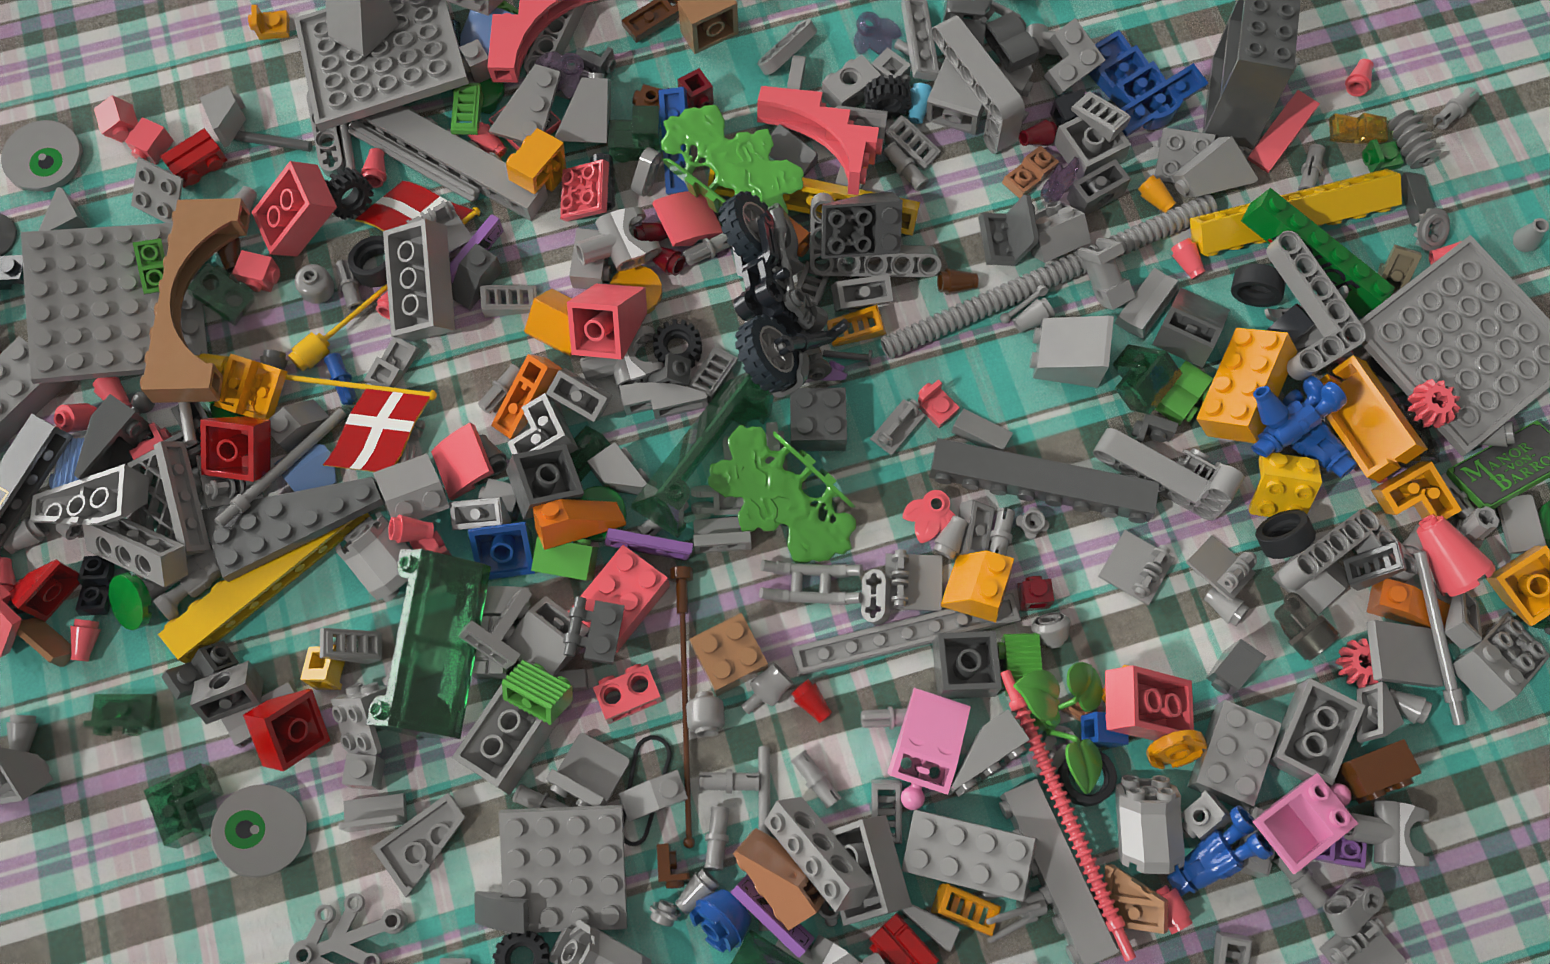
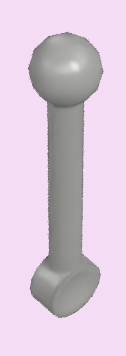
(1041, 290)

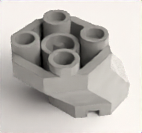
(374, 557)
(1149, 824)
(591, 946)

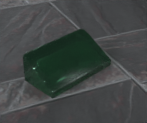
(589, 444)

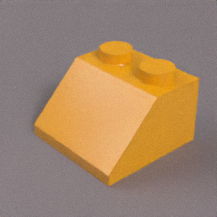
(978, 584)
(1525, 584)

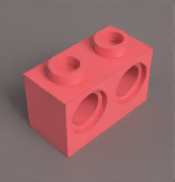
(630, 701)

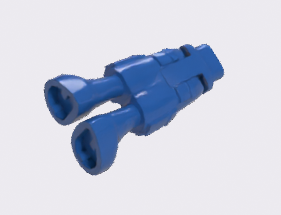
(1302, 417)
(1322, 444)
(1214, 855)

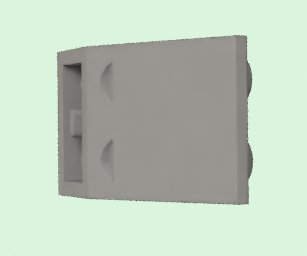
(1500, 662)
(994, 742)

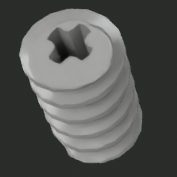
(1412, 140)

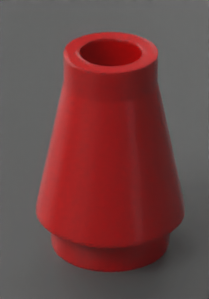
(811, 700)

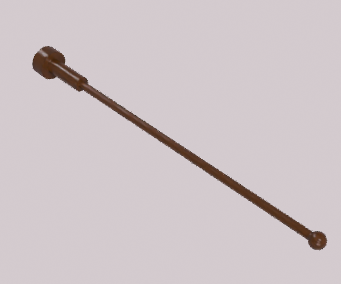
(681, 576)

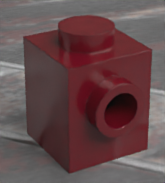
(698, 89)

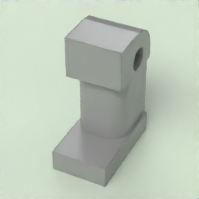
(1104, 274)

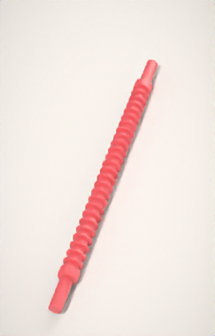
(1113, 921)

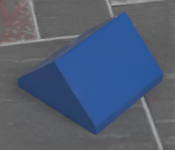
(504, 548)

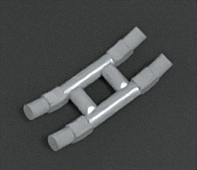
(797, 571)

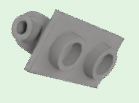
(898, 426)

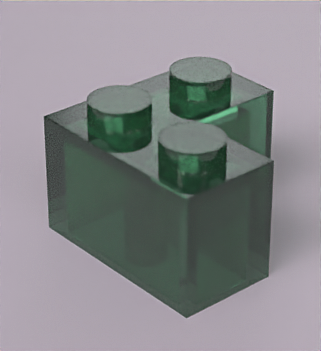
(631, 137)
(1145, 377)
(175, 804)

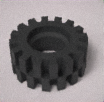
(888, 95)
(356, 199)
(677, 330)
(514, 940)

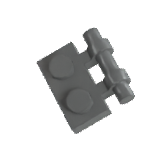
(603, 631)

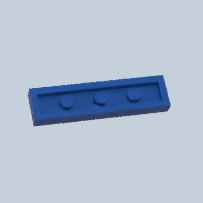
(673, 103)

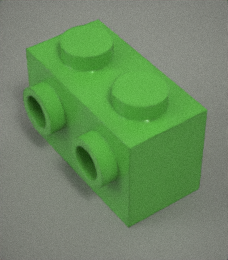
(568, 560)

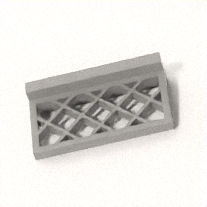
(181, 496)

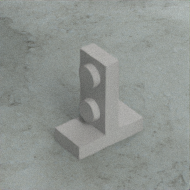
(491, 642)

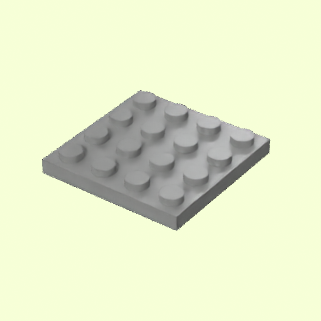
(566, 865)

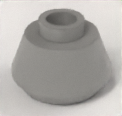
(1052, 629)

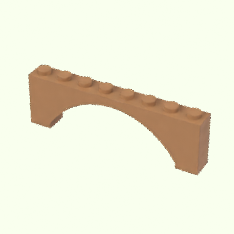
(196, 234)

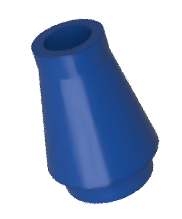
(1270, 408)

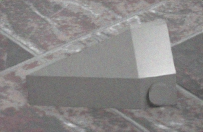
(93, 499)

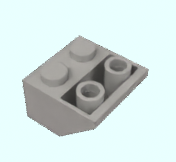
(1060, 231)
(542, 634)

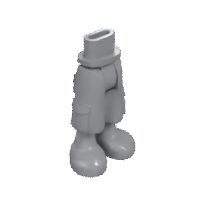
(201, 574)

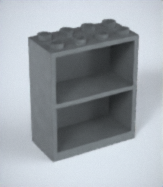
(1251, 68)

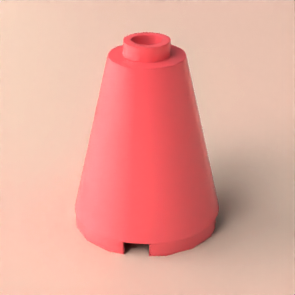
(1452, 557)

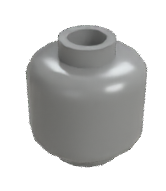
(314, 283)
(705, 714)

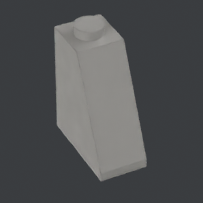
(588, 112)
(1214, 170)

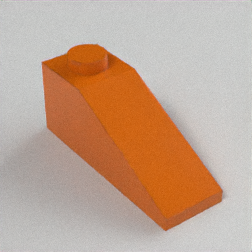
(530, 383)
(573, 520)
(1402, 603)

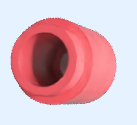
(73, 416)
(1177, 910)

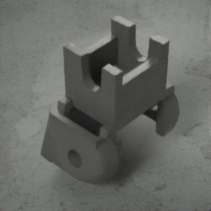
(969, 8)

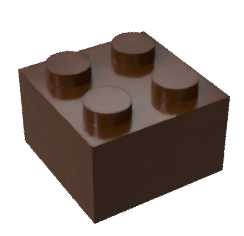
(1379, 772)

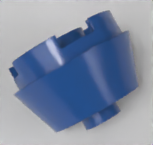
(722, 919)

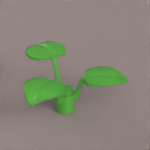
(1041, 692)

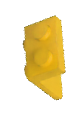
(1285, 484)

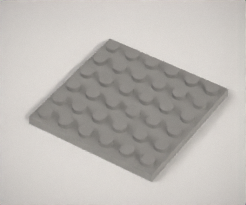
(408, 65)
(90, 304)
(1472, 330)

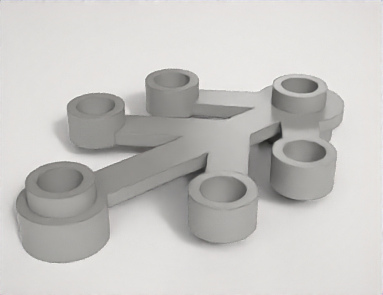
(342, 939)

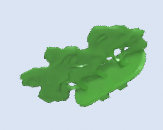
(737, 162)
(777, 496)

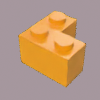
(537, 162)
(1417, 486)

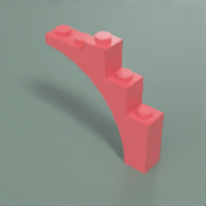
(515, 34)
(807, 114)

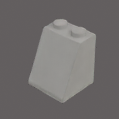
(360, 23)
(953, 102)
(1072, 349)

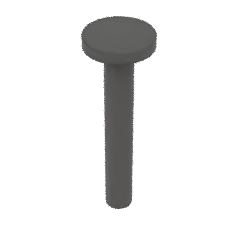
(846, 355)

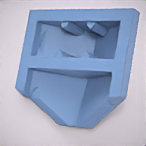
(309, 470)

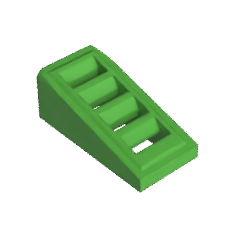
(472, 97)

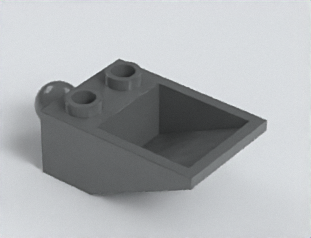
(113, 433)

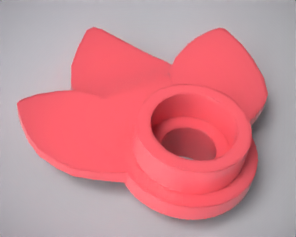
(927, 519)

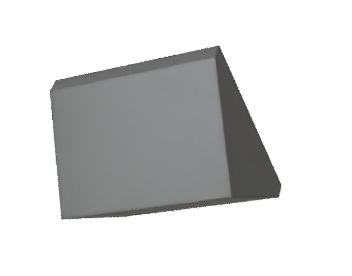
(1322, 588)

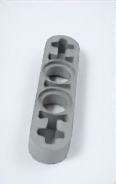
(324, 152)

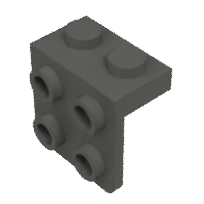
(1009, 235)

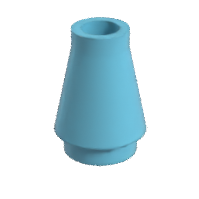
(919, 97)

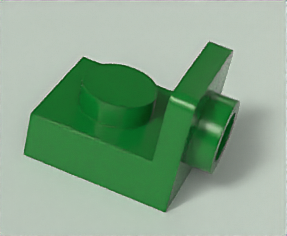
(1382, 156)

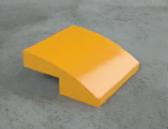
(251, 387)

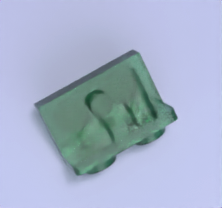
(122, 713)

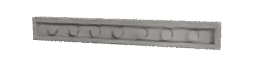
(894, 637)

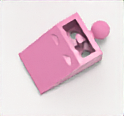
(929, 738)
(1307, 821)

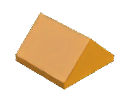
(549, 321)

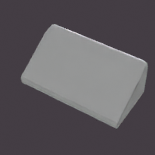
(981, 431)
(478, 513)
(1521, 524)
(979, 526)

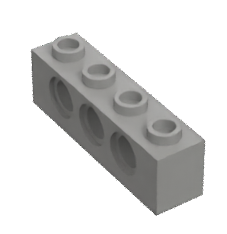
(138, 550)
(819, 854)

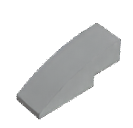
(662, 398)

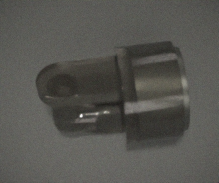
(1317, 630)

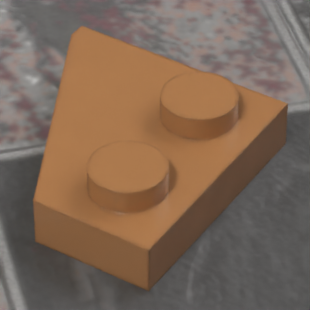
(1136, 902)

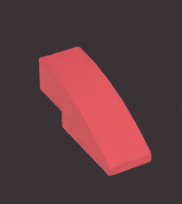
(1283, 131)

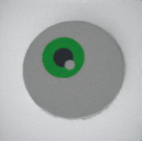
(41, 156)
(258, 831)

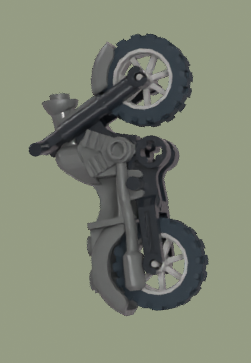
(780, 322)

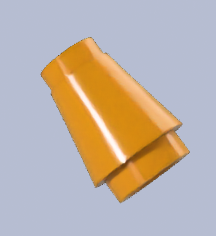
(1157, 194)

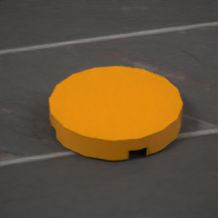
(641, 277)
(1176, 749)

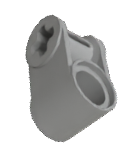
(1349, 907)

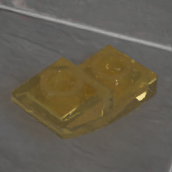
(1358, 130)

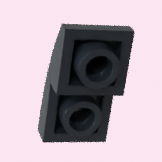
(1294, 322)
(95, 580)

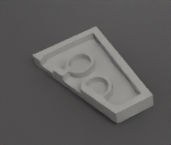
(528, 106)
(417, 843)

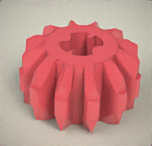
(1433, 403)
(1351, 664)

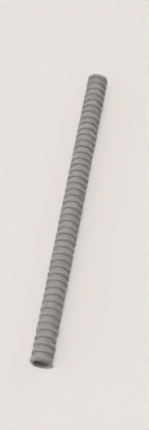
(1050, 275)

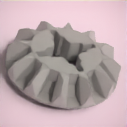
(1440, 229)

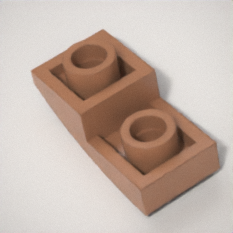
(1031, 172)

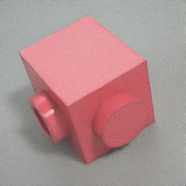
(116, 118)
(149, 141)
(256, 271)

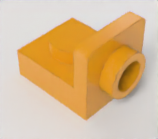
(269, 24)

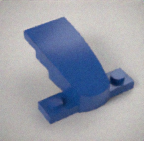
(1140, 86)

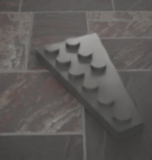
(285, 523)

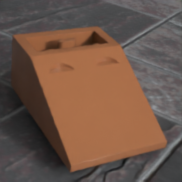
(778, 879)

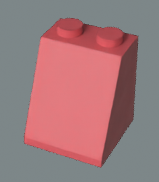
(605, 320)

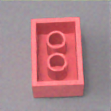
(294, 209)
(627, 582)
(1147, 702)

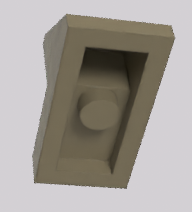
(1399, 266)

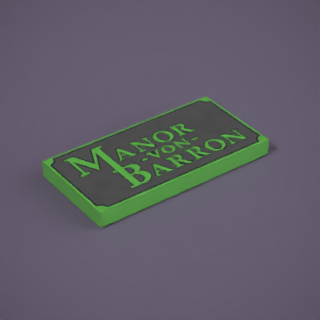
(1505, 472)

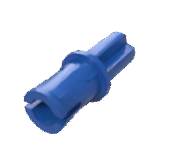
(338, 373)

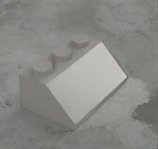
(503, 743)

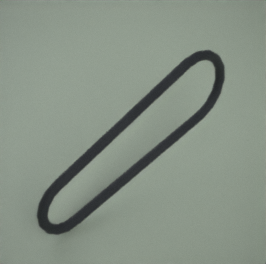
(630, 781)

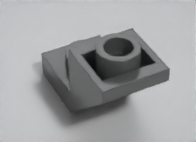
(206, 662)

